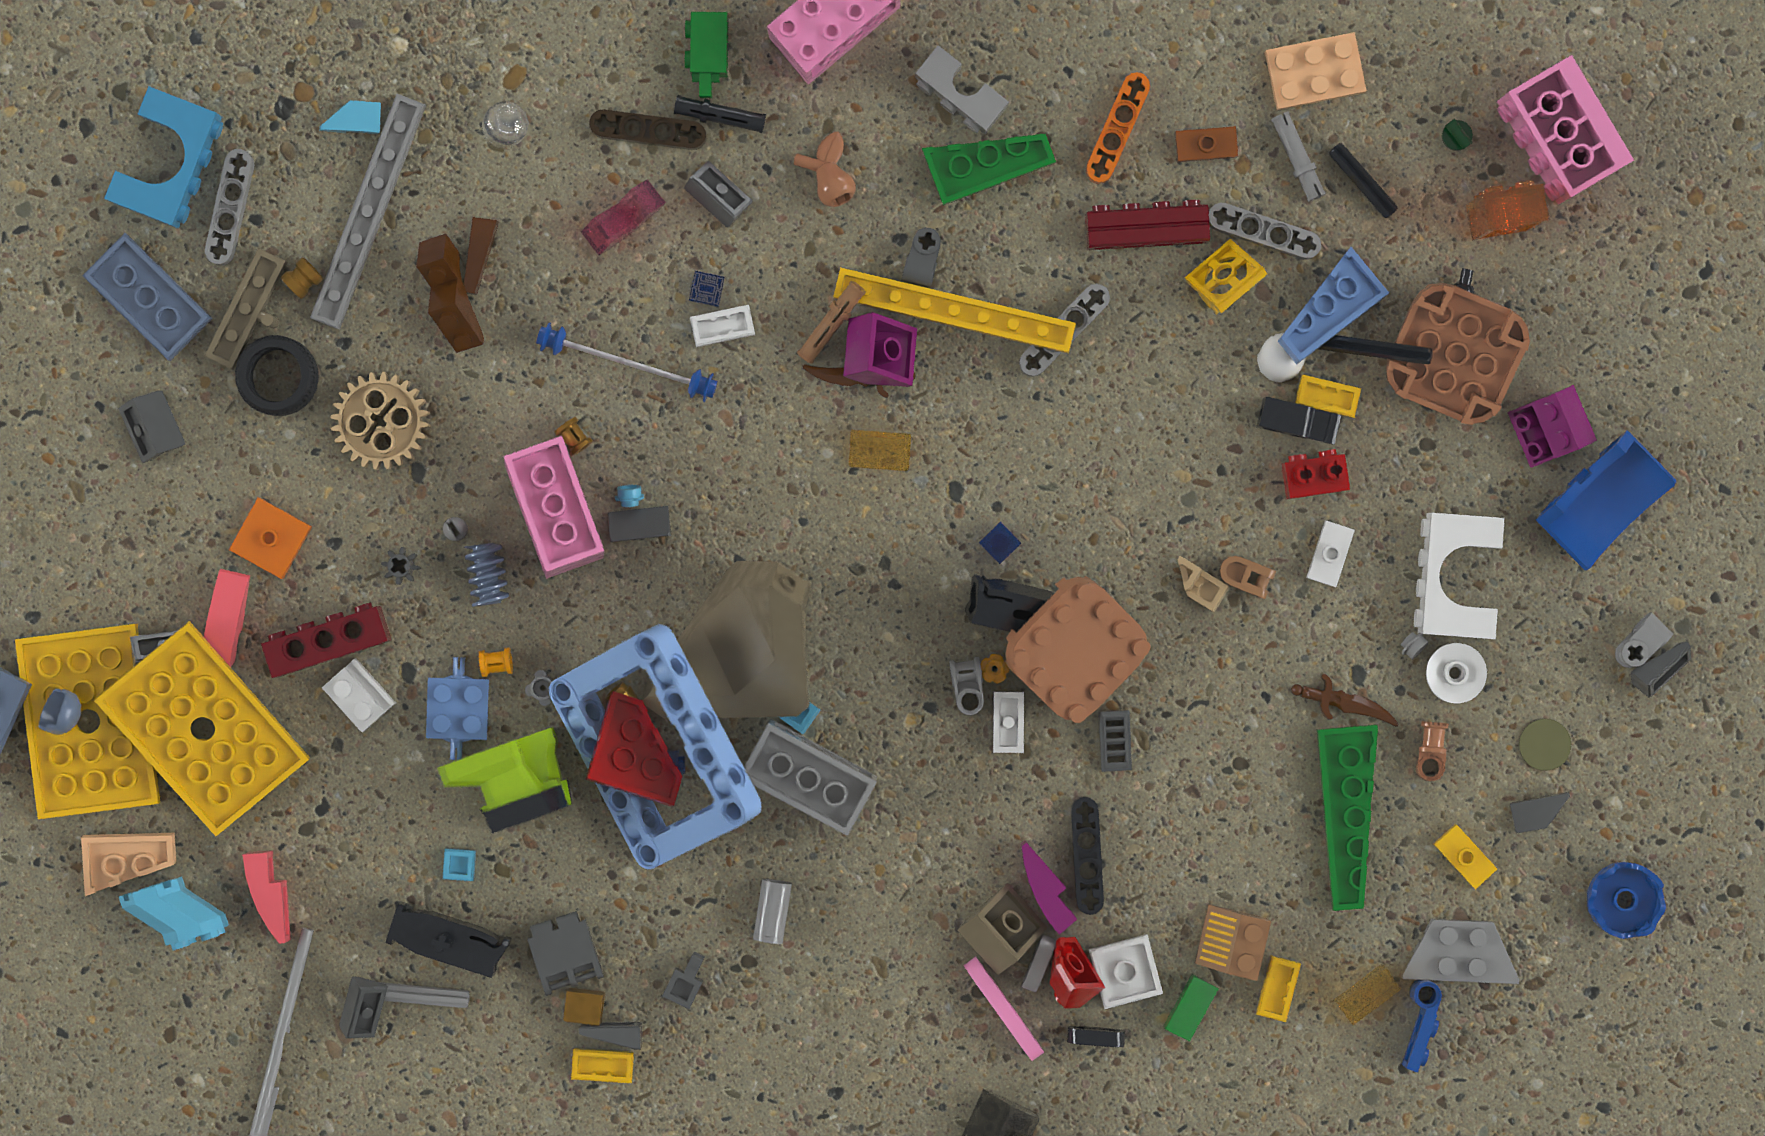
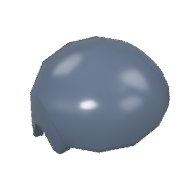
(60, 712)

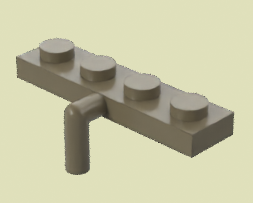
(247, 309)

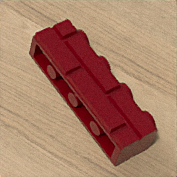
(1147, 226)

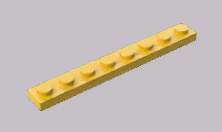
(959, 311)

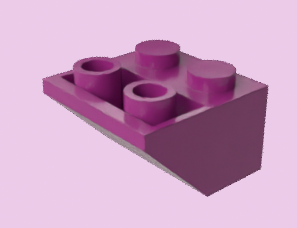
(1552, 426)

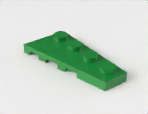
(977, 166)

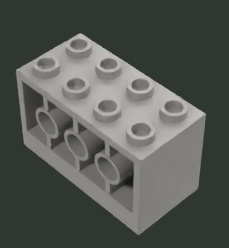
(809, 777)

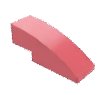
(227, 613)
(268, 894)

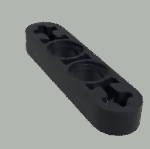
(1087, 855)

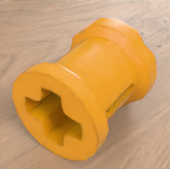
(496, 662)

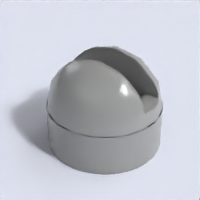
(461, 526)

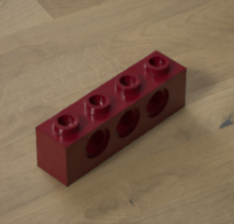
(283, 662)

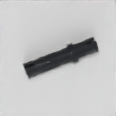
(720, 114)

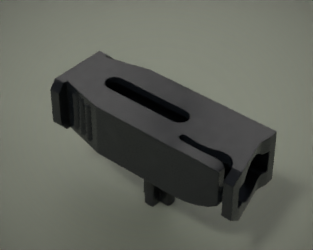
(1003, 603)
(447, 940)

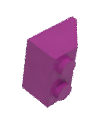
(880, 351)

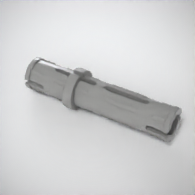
(1298, 156)

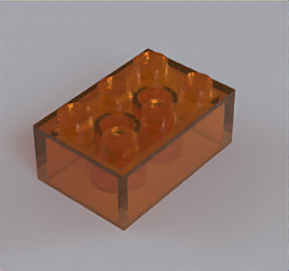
(1507, 211)

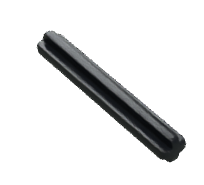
(1379, 349)

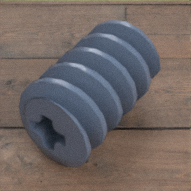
(486, 574)

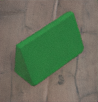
(1190, 1007)

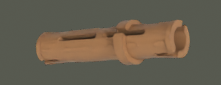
(811, 349)

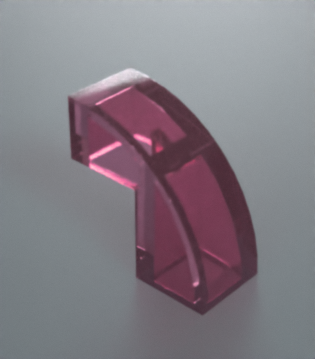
(623, 218)

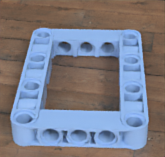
(697, 724)

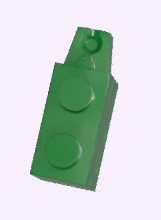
(708, 49)

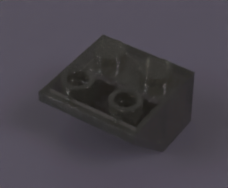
(1000, 1117)

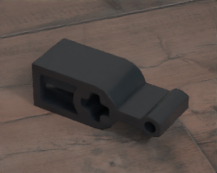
(1298, 420)

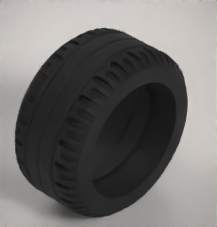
(245, 370)

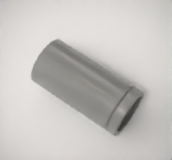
(772, 911)

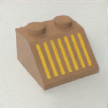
(1233, 942)

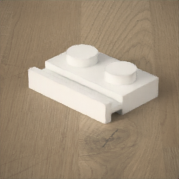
(358, 695)

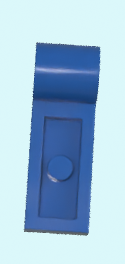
(1425, 1026)

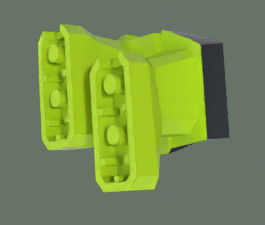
(516, 778)

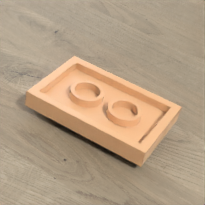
(1315, 71)

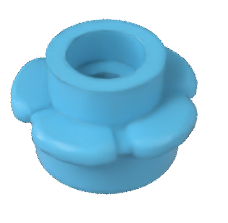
(629, 495)

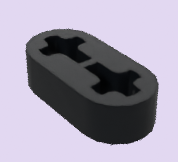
(1096, 1036)

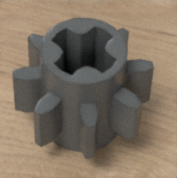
(409, 566)

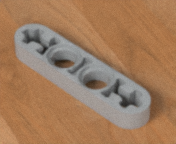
(224, 206)
(1262, 236)
(1096, 309)

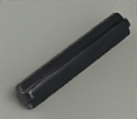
(1363, 180)

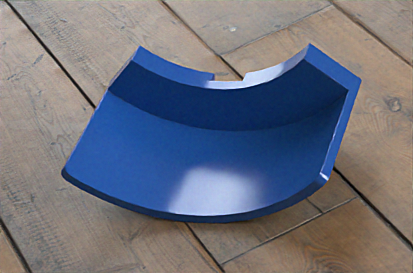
(1605, 499)

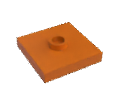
(270, 538)

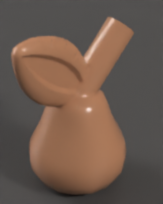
(833, 184)

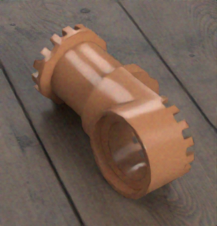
(1432, 748)

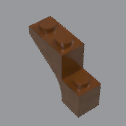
(448, 301)

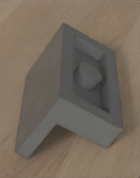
(151, 425)

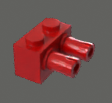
(1315, 476)

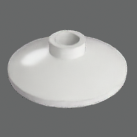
(1471, 673)

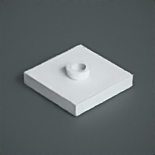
(1126, 971)

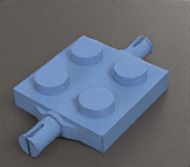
(457, 708)

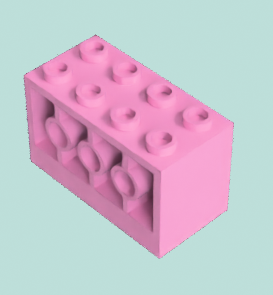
(822, 31)
(1578, 117)
(554, 507)

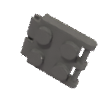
(563, 952)

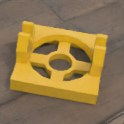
(1226, 252)

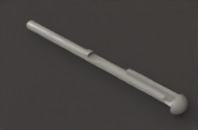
(268, 1092)

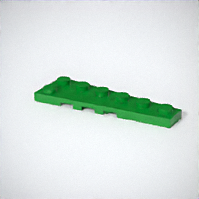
(1347, 789)

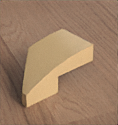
(1202, 586)

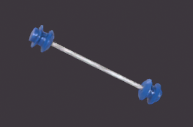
(557, 340)

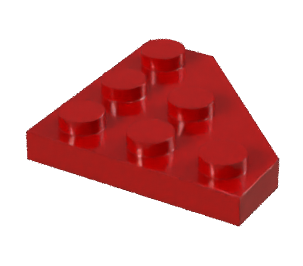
(633, 754)

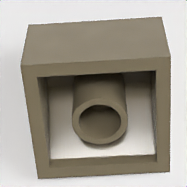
(1002, 929)

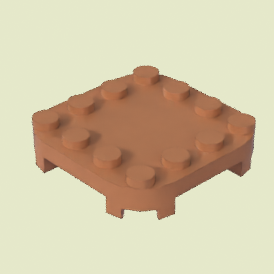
(1473, 353)
(1076, 649)

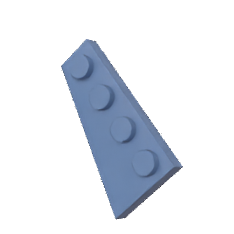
(1337, 303)

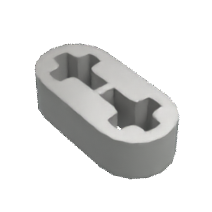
(1038, 963)

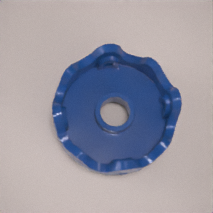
(1646, 905)

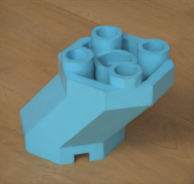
(175, 913)

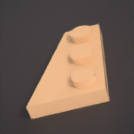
(121, 857)

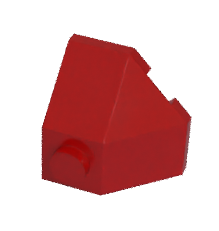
(1073, 974)

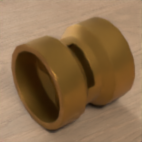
(301, 278)

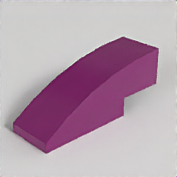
(1046, 888)

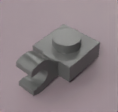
(683, 984)

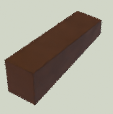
(480, 245)

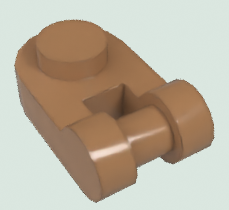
(1236, 572)

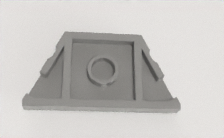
(1461, 954)

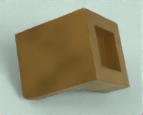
(584, 1006)

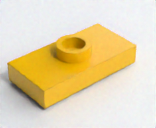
(1328, 396)
(1465, 856)
(1278, 988)
(602, 1065)

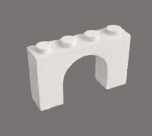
(1442, 536)

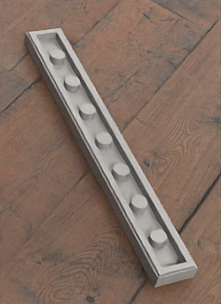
(368, 211)

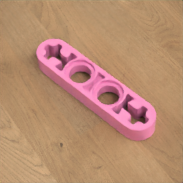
(1004, 1008)

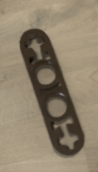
(647, 133)

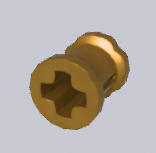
(573, 436)

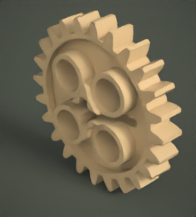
(358, 404)

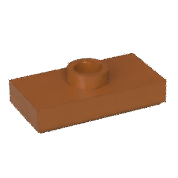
(1206, 144)

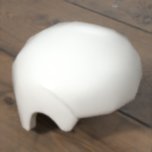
(1275, 361)

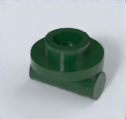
(1457, 135)

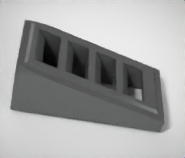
(1658, 671)
(1104, 716)
(619, 1033)

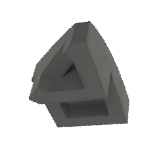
(1537, 812)

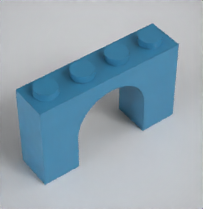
(170, 199)

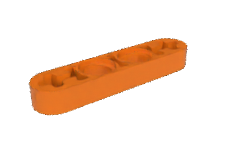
(1121, 129)

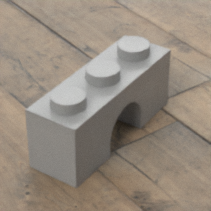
(979, 109)

